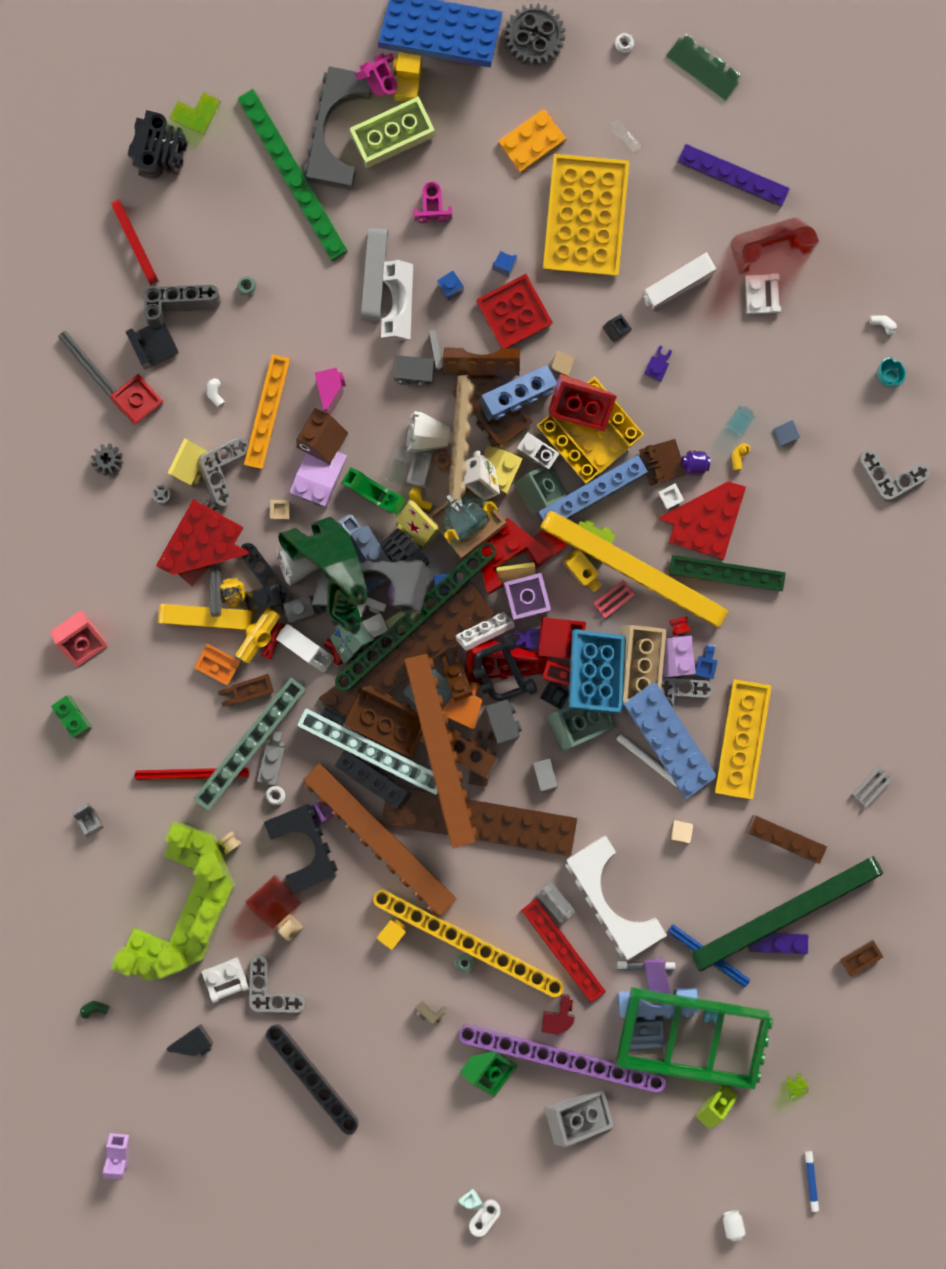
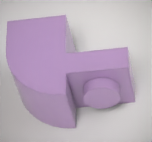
(117, 1156)

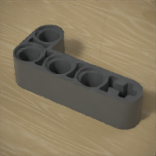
(210, 300)

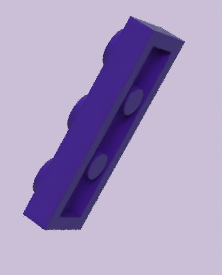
(782, 943)

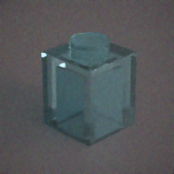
(740, 420)

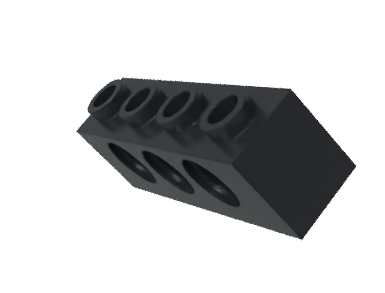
(373, 779)

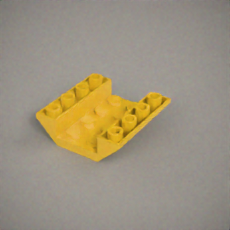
(590, 449)

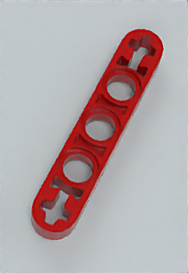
(134, 242)

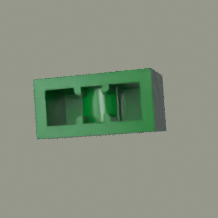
(71, 716)

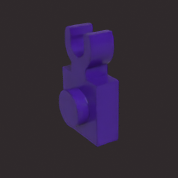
(657, 366)
(531, 638)

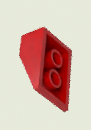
(581, 403)

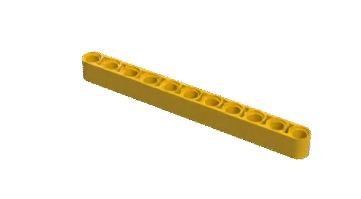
(634, 568)
(479, 943)

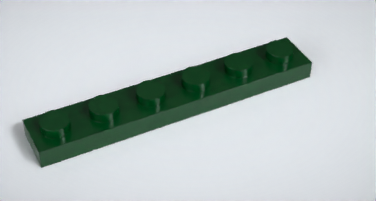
(727, 573)

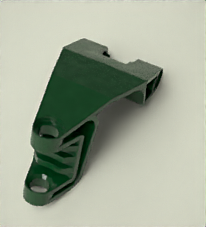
(337, 559)

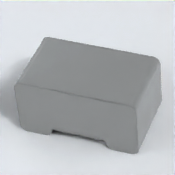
(545, 775)

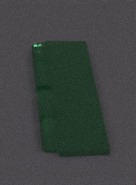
(706, 71)

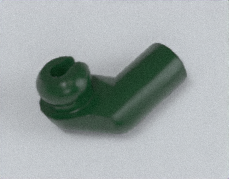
(92, 1007)

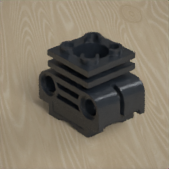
(157, 145)

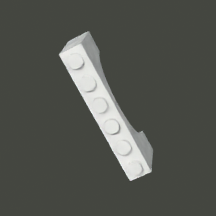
(629, 935)

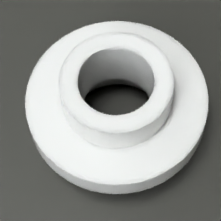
(627, 38)
(271, 790)

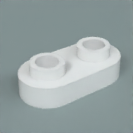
(485, 1217)

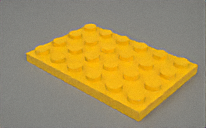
(586, 214)

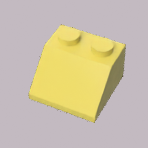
(185, 464)
(506, 467)

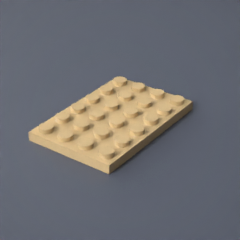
(460, 431)

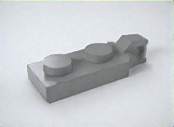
(272, 760)

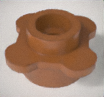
(438, 460)

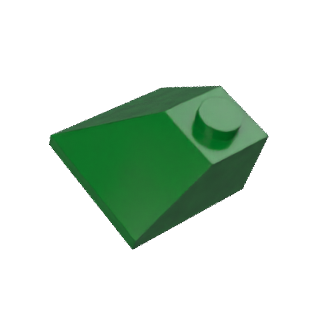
(488, 1071)

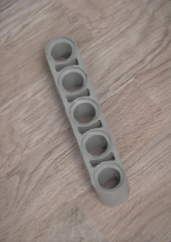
(373, 274)

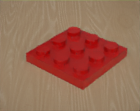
(514, 311)

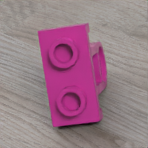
(378, 74)
(432, 206)

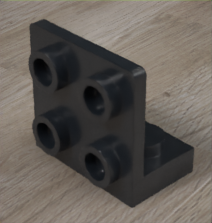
(152, 345)

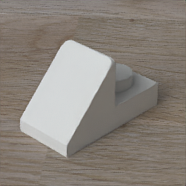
(375, 606)

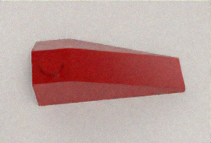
(497, 666)

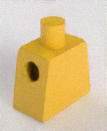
(576, 563)

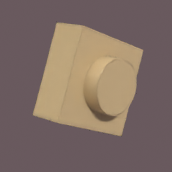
(280, 509)

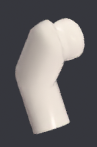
(885, 321)
(212, 392)

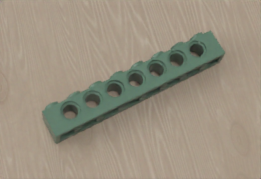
(249, 744)

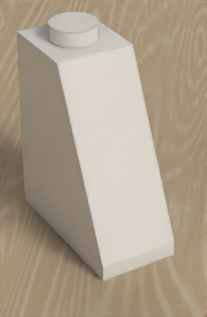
(305, 648)

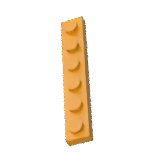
(267, 412)

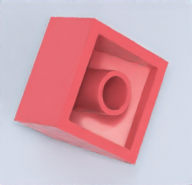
(78, 638)

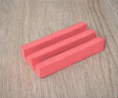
(627, 589)

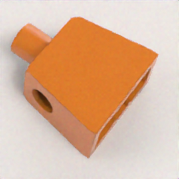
(465, 710)

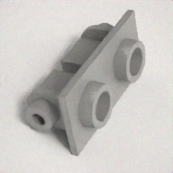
(555, 902)

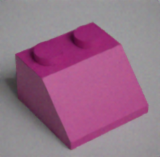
(330, 387)

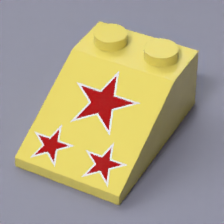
(417, 525)

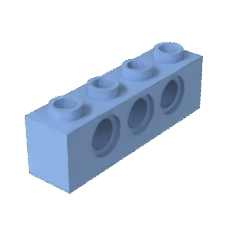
(490, 401)

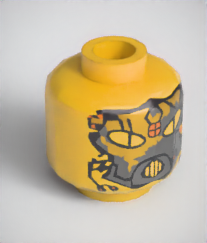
(232, 592)

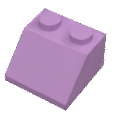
(678, 657)

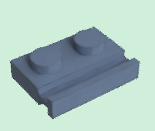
(647, 1034)

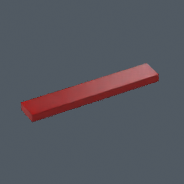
(563, 950)

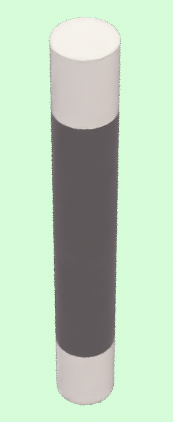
(640, 965)

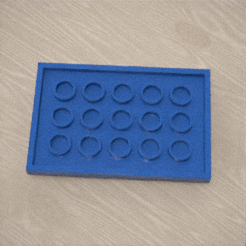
(441, 30)

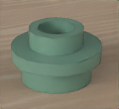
(246, 280)
(464, 956)

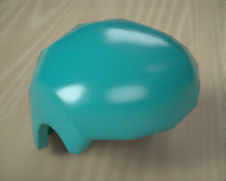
(891, 373)

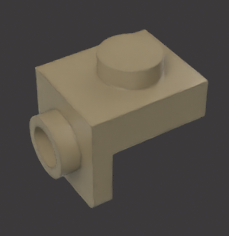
(425, 1012)

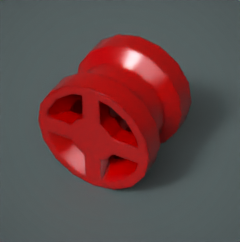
(680, 625)

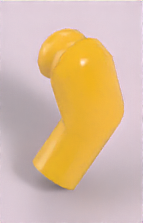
(738, 454)

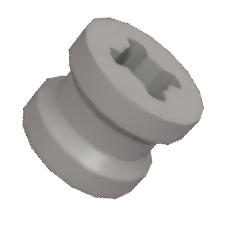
(159, 496)

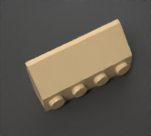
(642, 658)

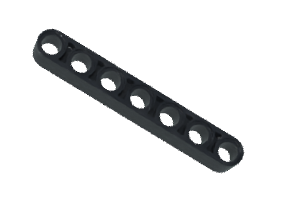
(315, 1088)

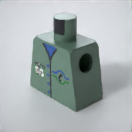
(350, 644)

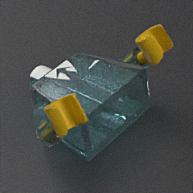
(465, 516)

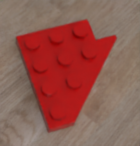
(707, 521)
(201, 540)

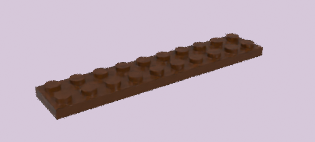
(431, 638)
(492, 822)

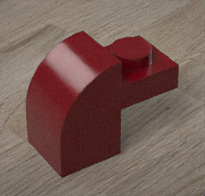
(559, 1022)

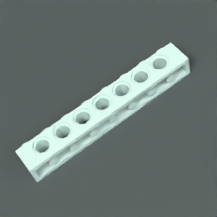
(368, 750)

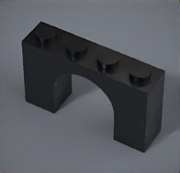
(321, 867)

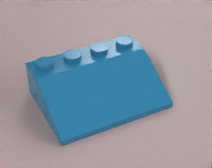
(597, 672)

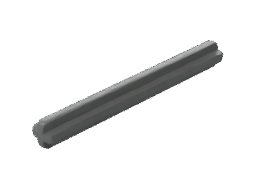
(87, 364)

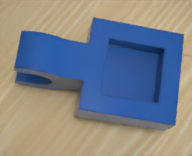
(706, 665)

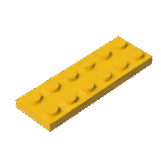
(743, 739)

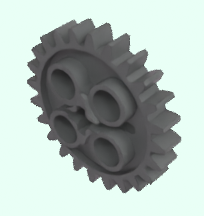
(541, 19)

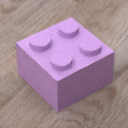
(527, 597)

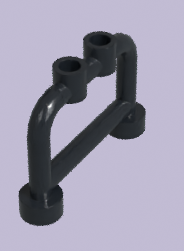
(487, 685)

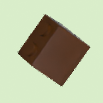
(321, 436)

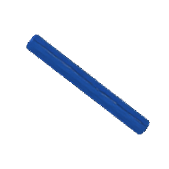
(722, 965)

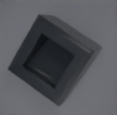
(616, 327)
(554, 695)

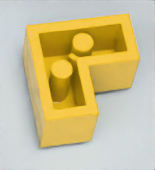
(408, 72)

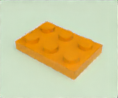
(532, 140)

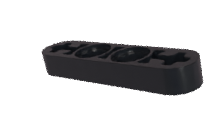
(268, 572)

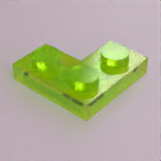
(198, 117)

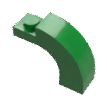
(373, 492)

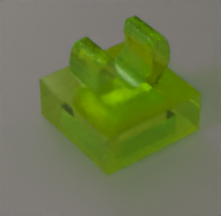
(797, 1088)

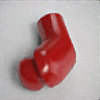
(337, 660)

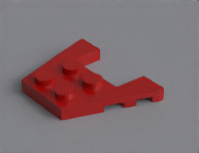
(508, 544)

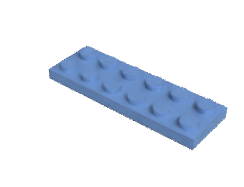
(670, 740)

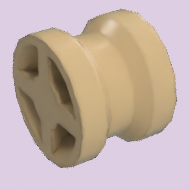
(229, 842)

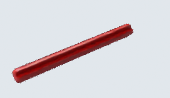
(180, 774)

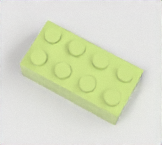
(392, 132)

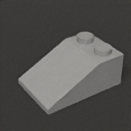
(578, 1118)

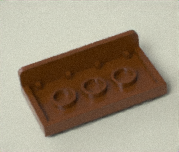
(504, 429)
(384, 721)

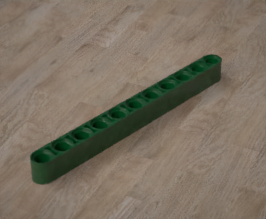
(406, 620)
(786, 913)

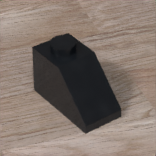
(263, 597)
(193, 1043)

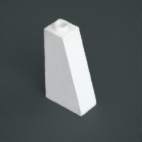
(679, 281)

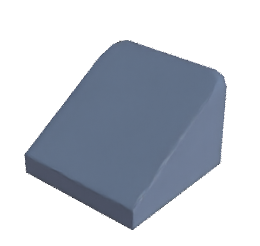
(786, 433)
(350, 524)

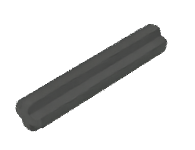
(215, 596)

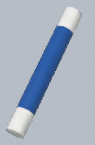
(811, 1181)

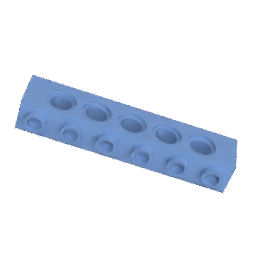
(597, 489)

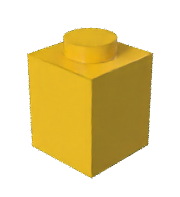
(392, 933)

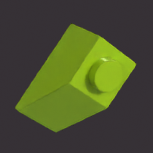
(717, 1106)

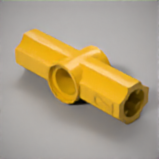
(258, 635)

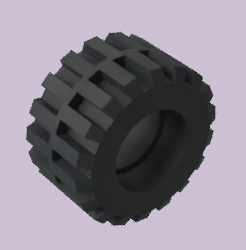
(402, 548)

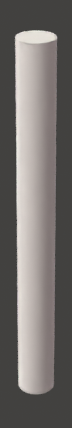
(644, 757)

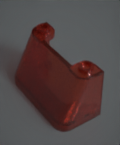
(748, 245)

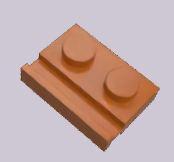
(217, 664)

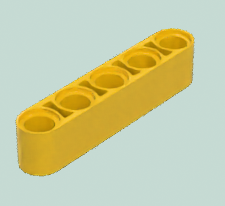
(201, 617)

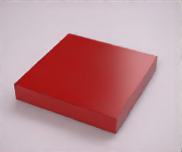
(136, 399)

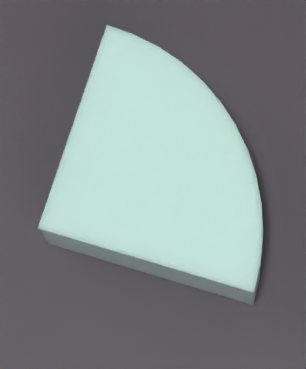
(471, 1201)

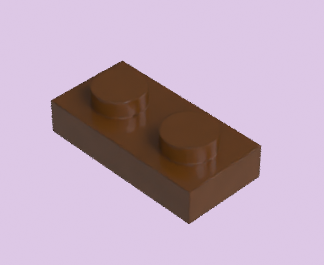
(861, 958)

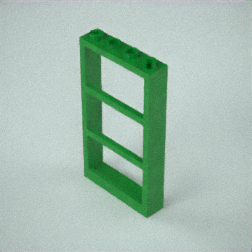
(685, 1071)

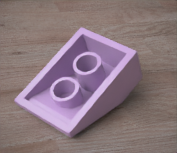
(317, 479)

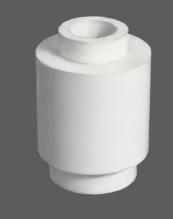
(733, 1225)

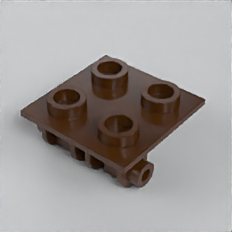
(662, 462)

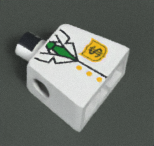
(481, 476)

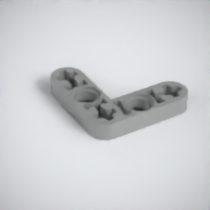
(214, 468)
(894, 483)
(675, 688)
(262, 992)

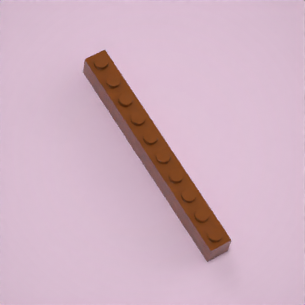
(439, 751)
(379, 838)

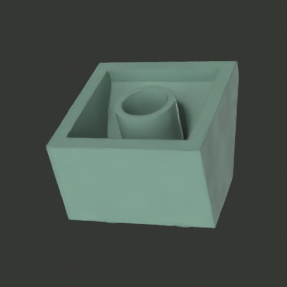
(540, 489)

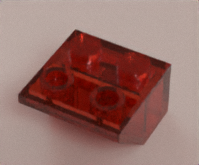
(273, 902)

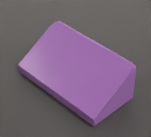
(657, 975)

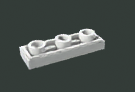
(485, 631)

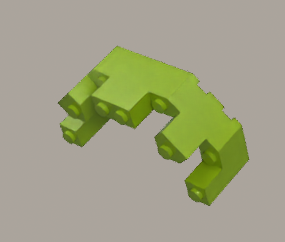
(155, 957)

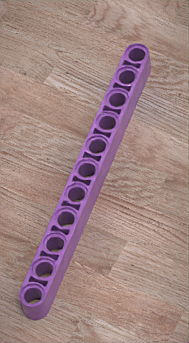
(553, 1051)

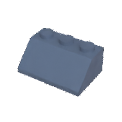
(369, 549)

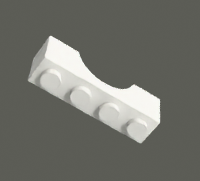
(399, 278)

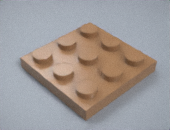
(473, 541)

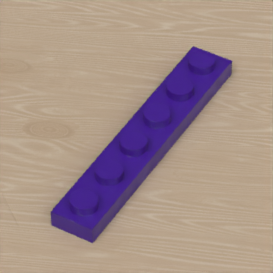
(733, 175)

